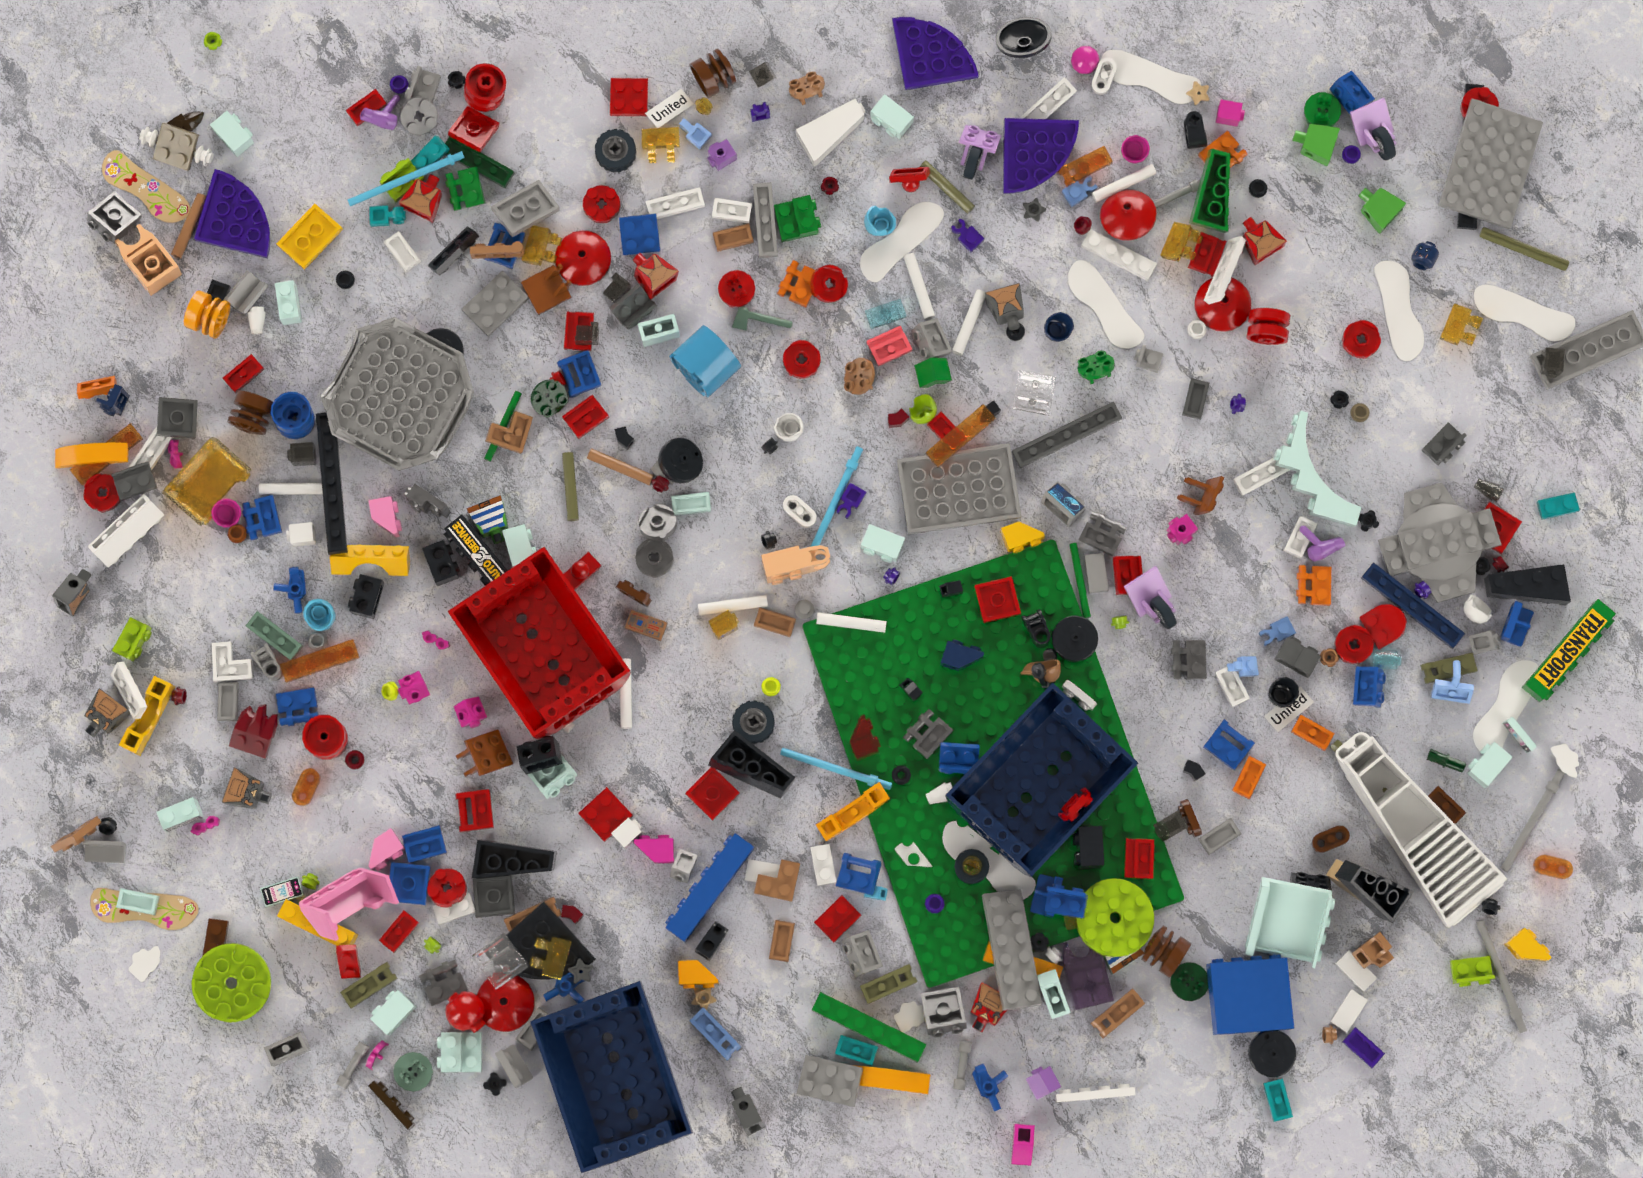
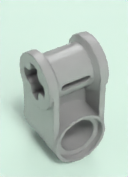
(265, 660)

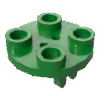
(1322, 101)
(1096, 366)

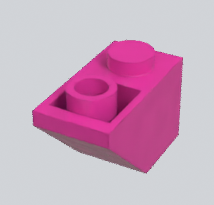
(657, 850)
(1022, 1144)

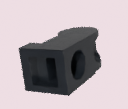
(711, 941)

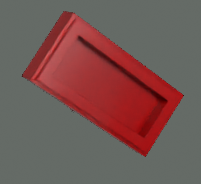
(909, 177)
(582, 570)

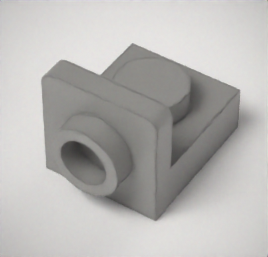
(1148, 359)
(1484, 642)
(683, 866)

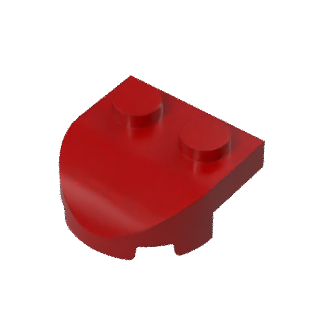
(1385, 624)

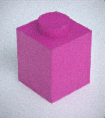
(1229, 113)

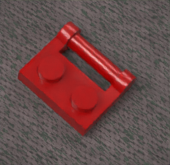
(481, 810)

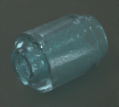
(1387, 659)

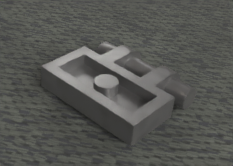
(1099, 538)
(1195, 659)
(932, 738)
(443, 989)

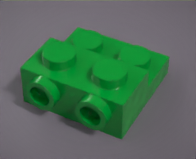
(797, 218)

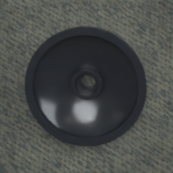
(1023, 37)

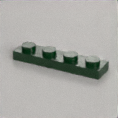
(485, 165)

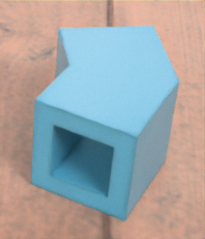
(879, 894)

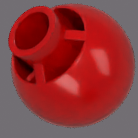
(465, 1011)

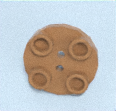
(806, 87)
(859, 376)

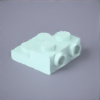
(553, 778)
(460, 1052)

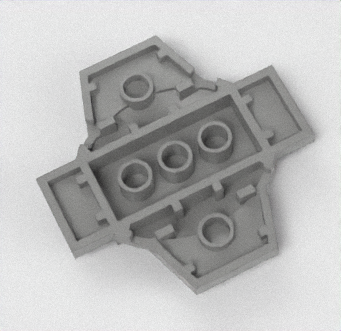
(1439, 542)

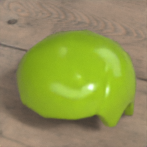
(923, 409)

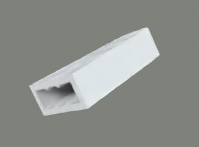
(829, 130)

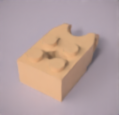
(144, 256)
(793, 563)

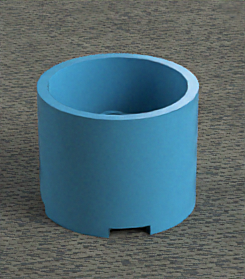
(705, 361)

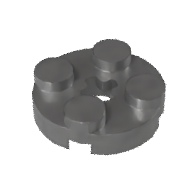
(409, 110)
(657, 532)
(654, 568)

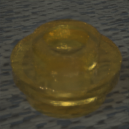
(703, 106)

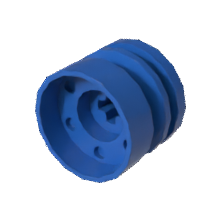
(290, 405)

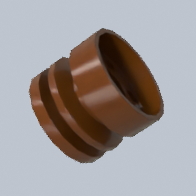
(712, 73)
(250, 415)
(1166, 951)

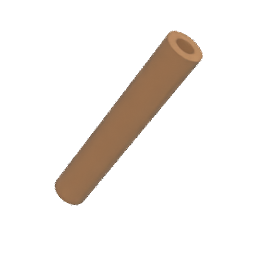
(189, 226)
(620, 466)

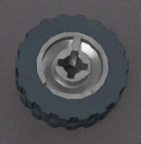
(625, 154)
(759, 712)

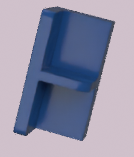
(1516, 624)
(1040, 894)

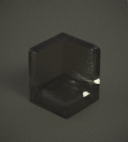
(617, 288)
(587, 334)

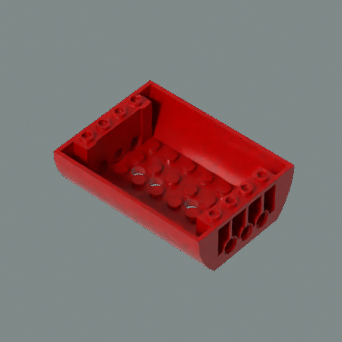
(564, 634)

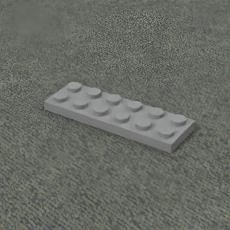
(1595, 348)
(1011, 950)

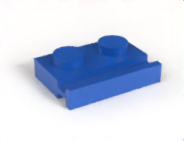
(424, 844)

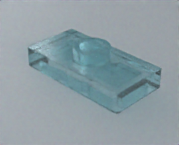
(885, 314)

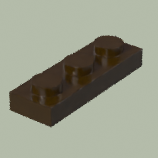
(392, 1104)

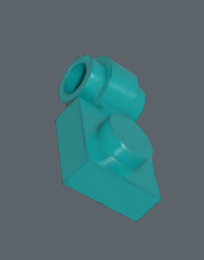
(381, 216)

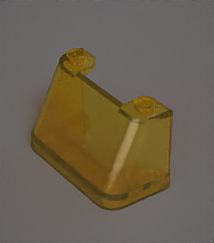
(206, 480)

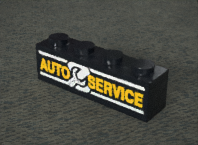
(474, 549)

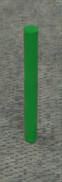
(504, 422)
(1080, 580)

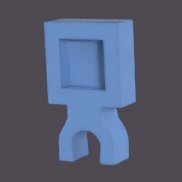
(1077, 192)
(1280, 630)

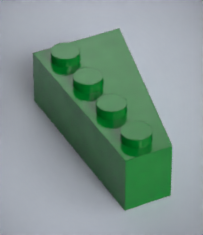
(1212, 197)

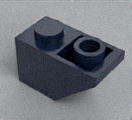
(959, 656)

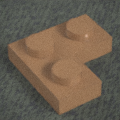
(512, 437)
(76, 837)
(782, 886)

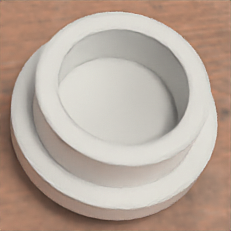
(1196, 329)
(1054, 954)

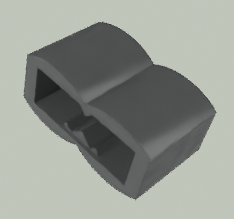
(1297, 656)

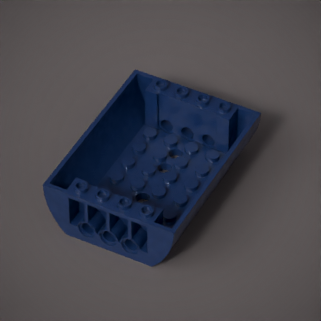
(1020, 765)
(592, 1085)

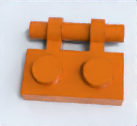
(1228, 144)
(801, 292)
(1320, 585)

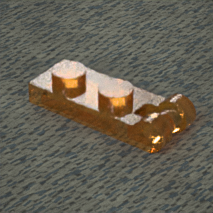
(1086, 165)

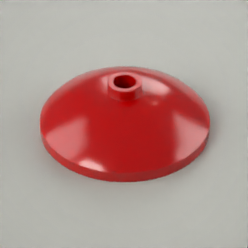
(1128, 223)
(586, 269)
(1221, 315)
(515, 1012)

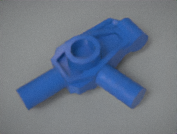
(296, 587)
(565, 987)
(987, 1085)

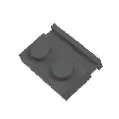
(134, 481)

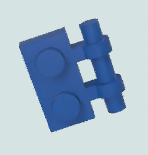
(267, 515)
(295, 701)

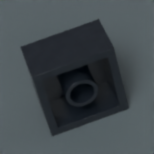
(1089, 847)

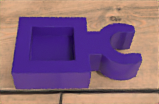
(760, 112)
(969, 238)
(852, 498)

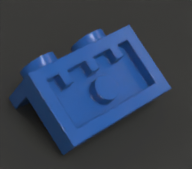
(1351, 92)
(1369, 686)
(957, 757)
(1066, 902)

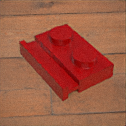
(1207, 254)
(572, 320)
(585, 416)
(1126, 570)
(1139, 858)
(837, 918)

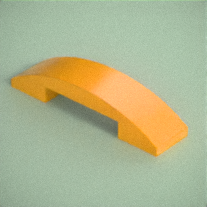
(91, 453)
(853, 812)
(895, 1079)

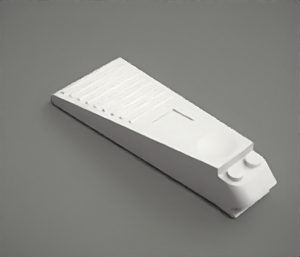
(1432, 848)

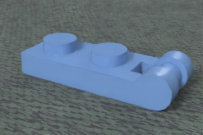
(714, 1033)

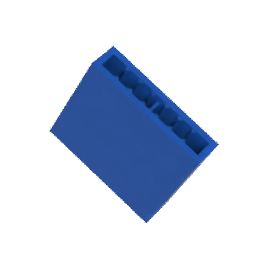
(1250, 995)

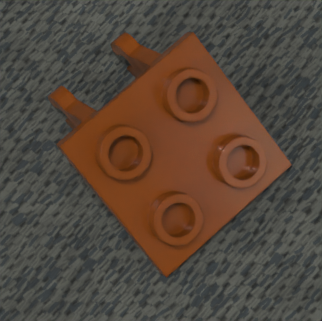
(547, 289)
(1208, 501)
(487, 752)

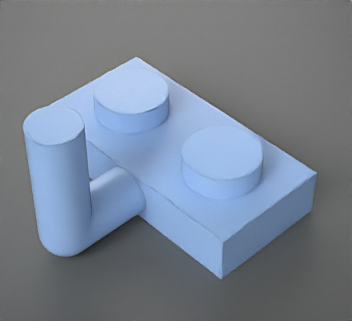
(1453, 689)

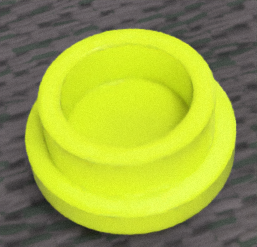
(771, 686)
(390, 691)

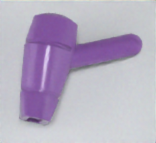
(384, 118)
(1321, 549)

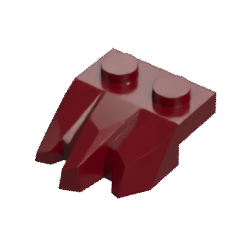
(254, 731)

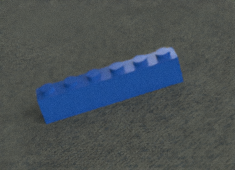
(709, 888)

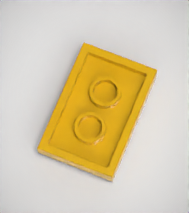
(309, 236)

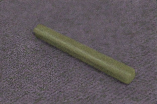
(1524, 249)

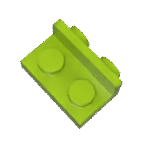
(402, 168)
(132, 639)
(1471, 970)

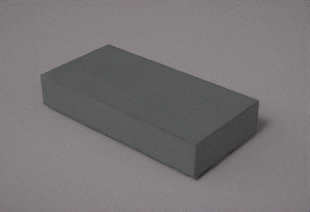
(1195, 399)

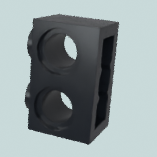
(437, 564)
(371, 597)
(540, 759)

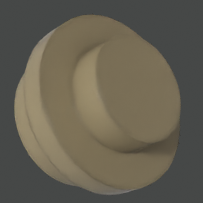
(1359, 412)

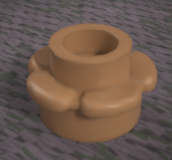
(1329, 662)
(1329, 1034)

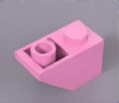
(384, 514)
(384, 849)

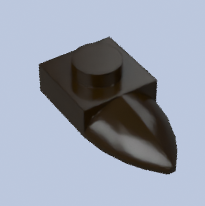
(187, 121)

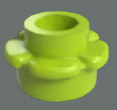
(212, 36)
(1119, 622)
(310, 881)
(432, 945)

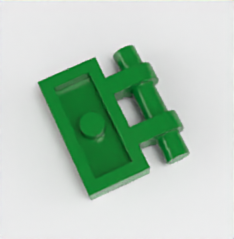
(470, 186)

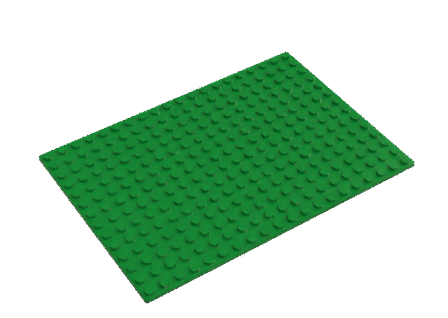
(980, 704)

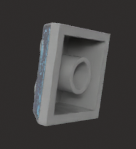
(1063, 503)

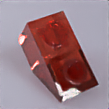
(862, 740)

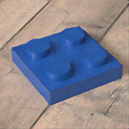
(639, 234)
(410, 882)

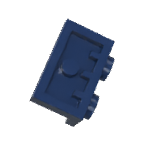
(116, 402)

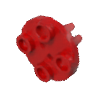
(740, 296)

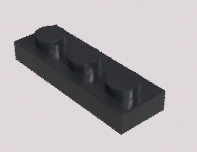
(453, 251)

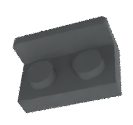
(632, 307)
(1443, 443)

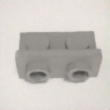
(423, 84)
(931, 339)
(861, 953)
(514, 1066)

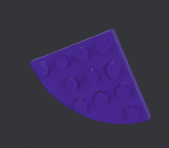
(930, 54)
(1035, 151)
(233, 217)

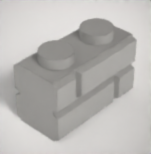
(287, 1049)

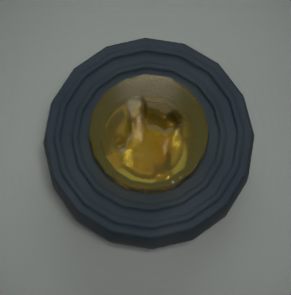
(968, 872)

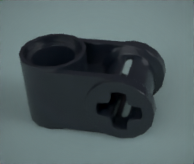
(1195, 134)
(1036, 625)

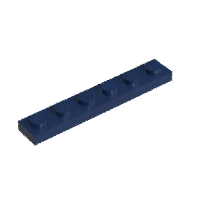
(1413, 605)

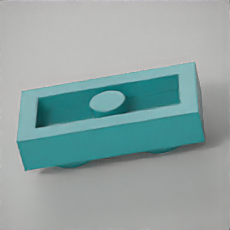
(431, 153)
(1558, 506)
(856, 1050)
(1278, 1100)

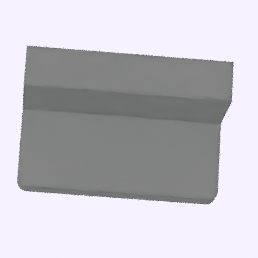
(245, 292)
(105, 851)

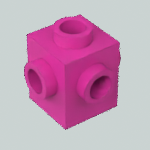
(1184, 524)
(413, 688)
(470, 712)

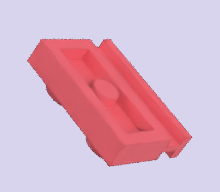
(889, 346)

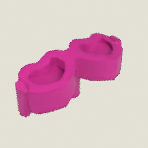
(175, 455)
(431, 638)
(210, 823)
(375, 1053)

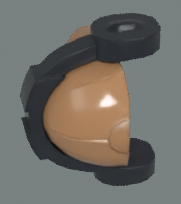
(1046, 671)

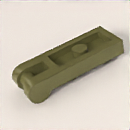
(1445, 667)
(887, 984)
(368, 985)

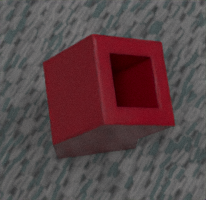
(897, 419)
(572, 913)

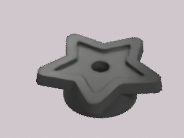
(1033, 205)
(581, 976)

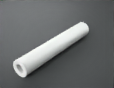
(1123, 183)
(919, 286)
(969, 322)
(290, 488)
(732, 605)
(851, 622)
(626, 701)

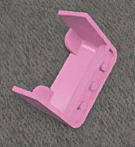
(345, 897)

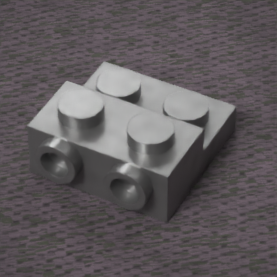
(113, 217)
(424, 501)
(943, 1011)

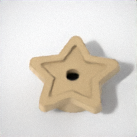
(1198, 88)
(698, 999)

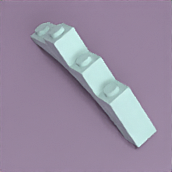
(1306, 480)

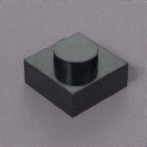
(218, 289)

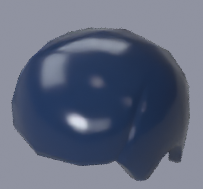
(1058, 327)

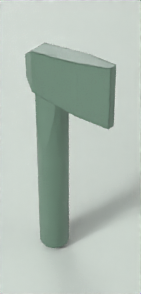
(744, 314)

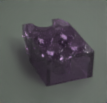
(1083, 970)

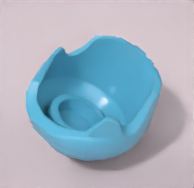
(879, 221)
(319, 614)

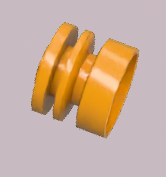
(206, 314)

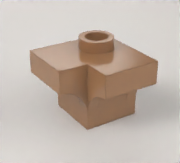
(1374, 952)

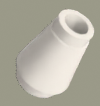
(256, 319)
(938, 794)

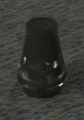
(1489, 489)

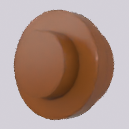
(237, 533)

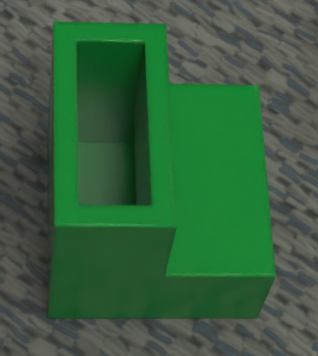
(933, 372)

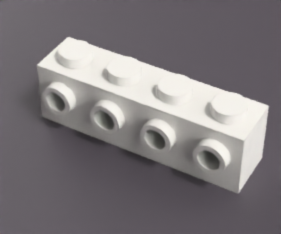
(126, 530)

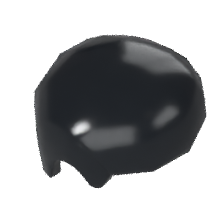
(1283, 692)

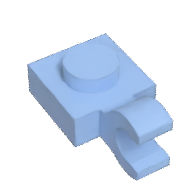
(696, 134)
(1245, 665)

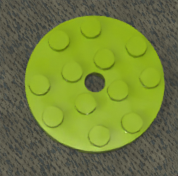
(1135, 918)
(231, 1003)

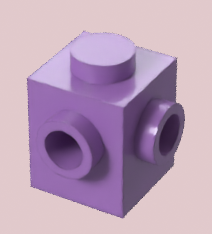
(721, 154)
(1043, 1082)

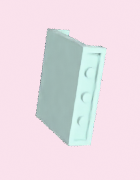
(1289, 920)

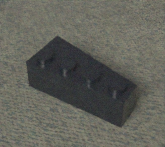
(1535, 584)
(751, 765)
(510, 859)
(1376, 892)

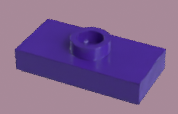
(1363, 1047)

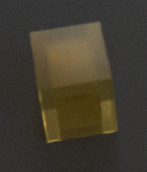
(724, 624)

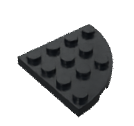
(544, 924)

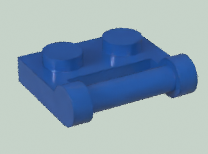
(507, 240)
(585, 370)
(1224, 749)
(857, 880)

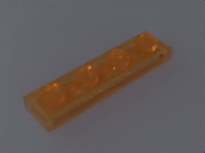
(126, 435)
(960, 435)
(319, 660)

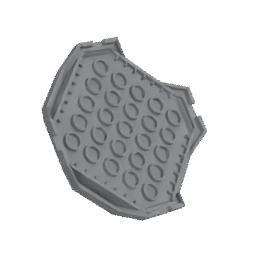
(398, 394)

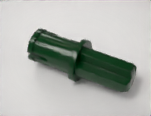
(1446, 760)

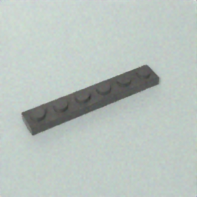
(1066, 435)

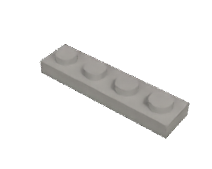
(765, 220)

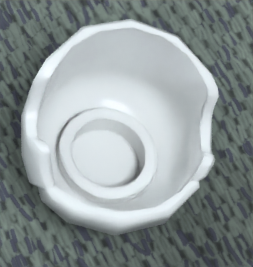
(789, 427)
(1477, 610)

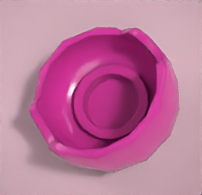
(1085, 59)
(1135, 149)
(226, 512)

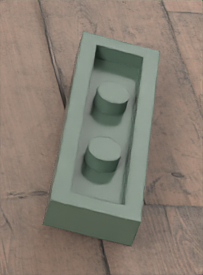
(274, 635)

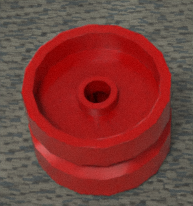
(484, 87)
(1268, 326)
(330, 747)

